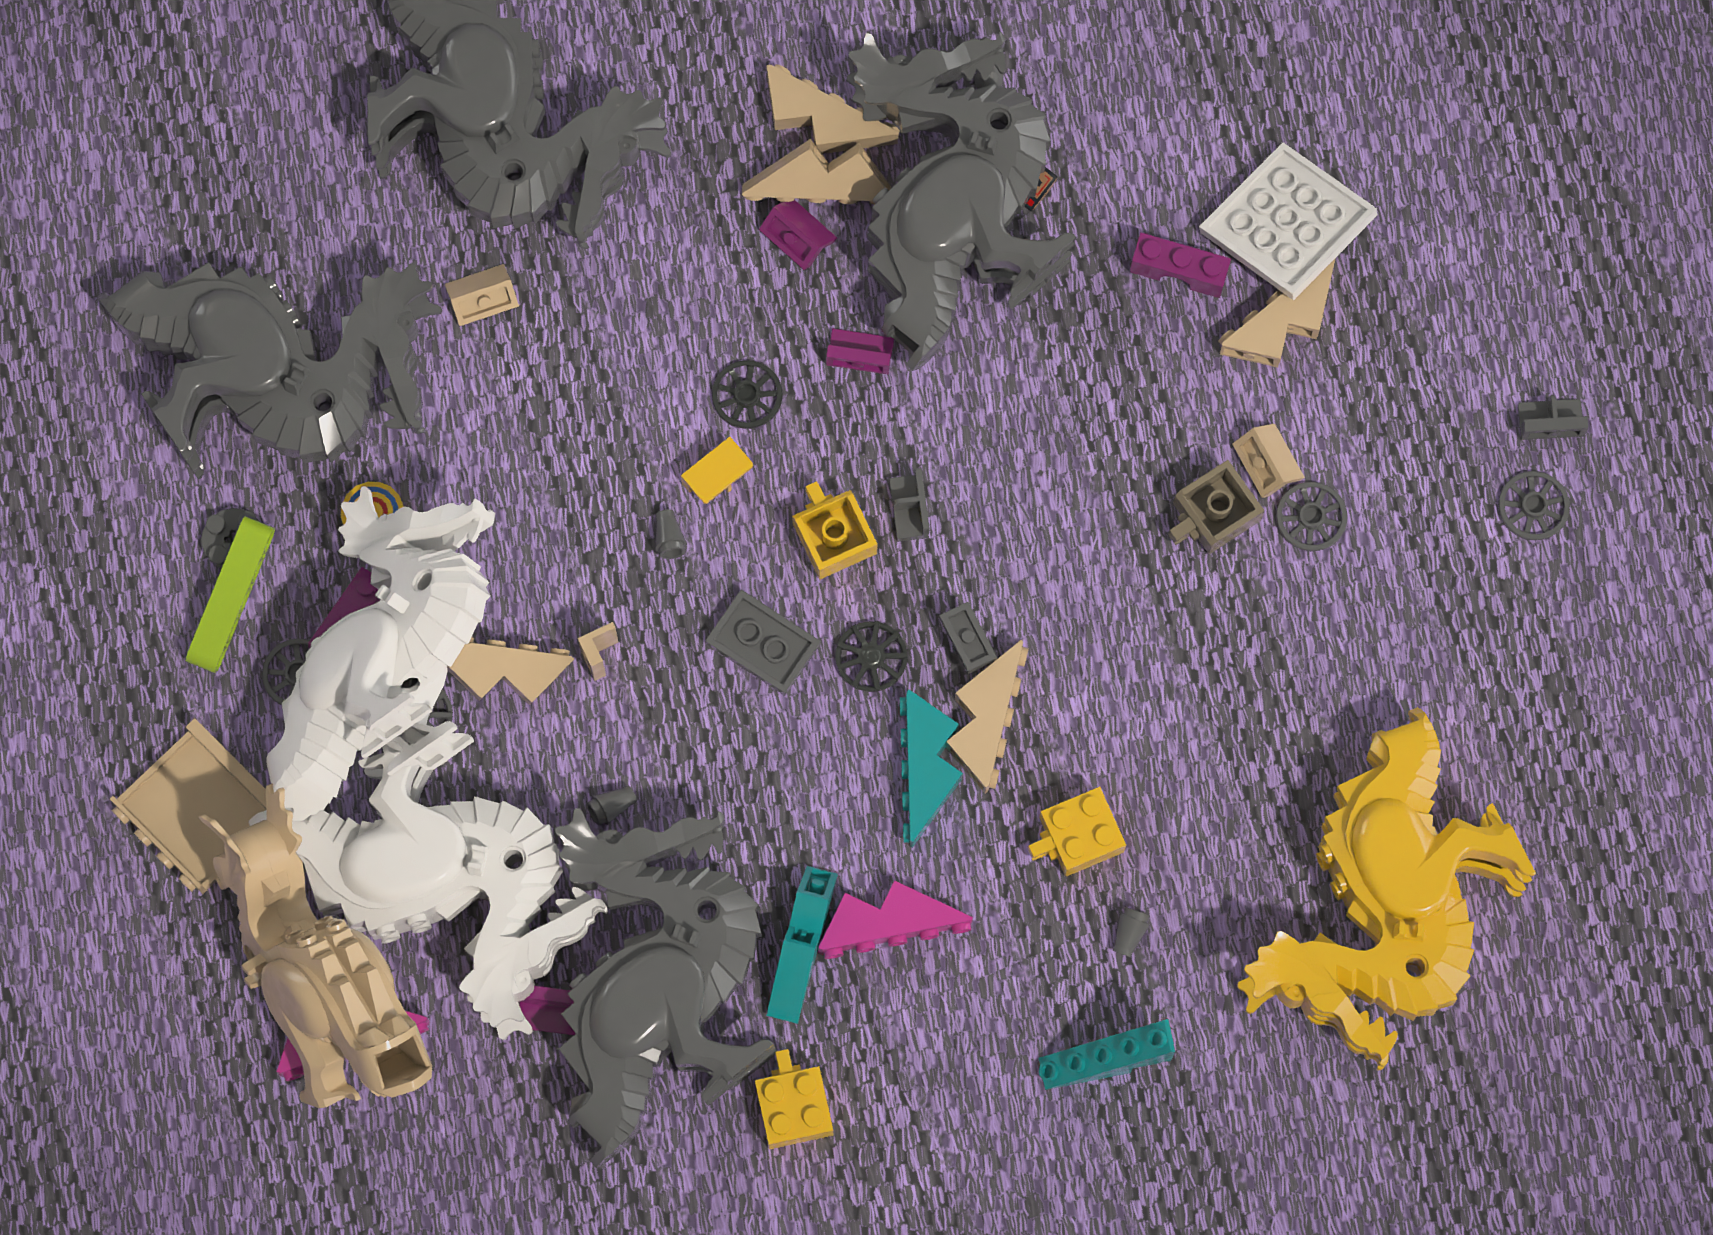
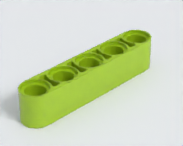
(230, 594)

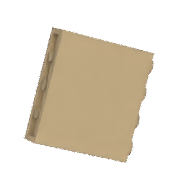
(181, 786)

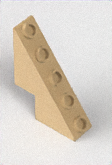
(833, 122)
(809, 176)
(1265, 331)
(523, 669)
(987, 704)

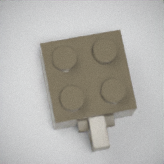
(1215, 509)

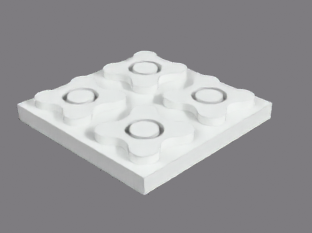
(1288, 221)

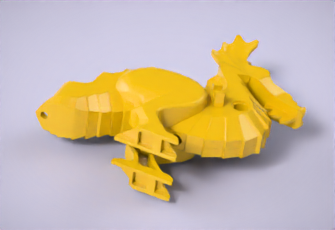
(1398, 891)

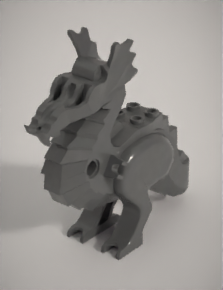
(489, 114)
(957, 197)
(264, 369)
(663, 981)

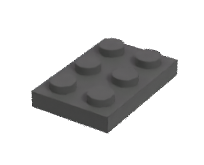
(763, 642)

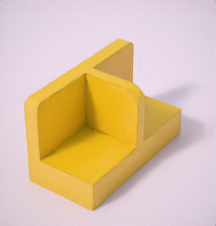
(716, 471)

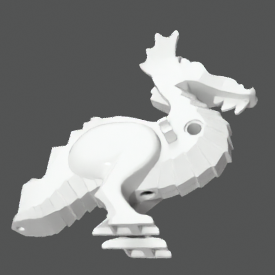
(385, 664)
(432, 866)

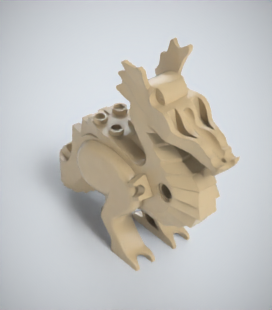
(316, 975)

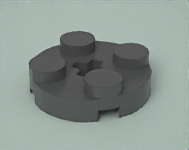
(219, 528)

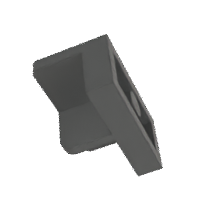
(1551, 419)
(909, 507)
(967, 637)

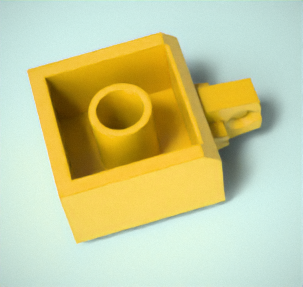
(833, 531)
(1079, 833)
(793, 1104)

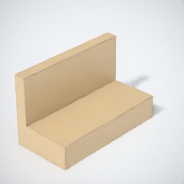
(481, 295)
(1267, 459)
(593, 643)

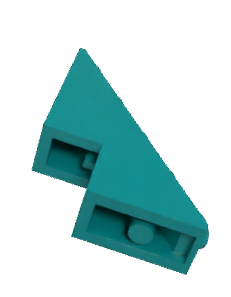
(928, 775)
(801, 944)
(1108, 1056)

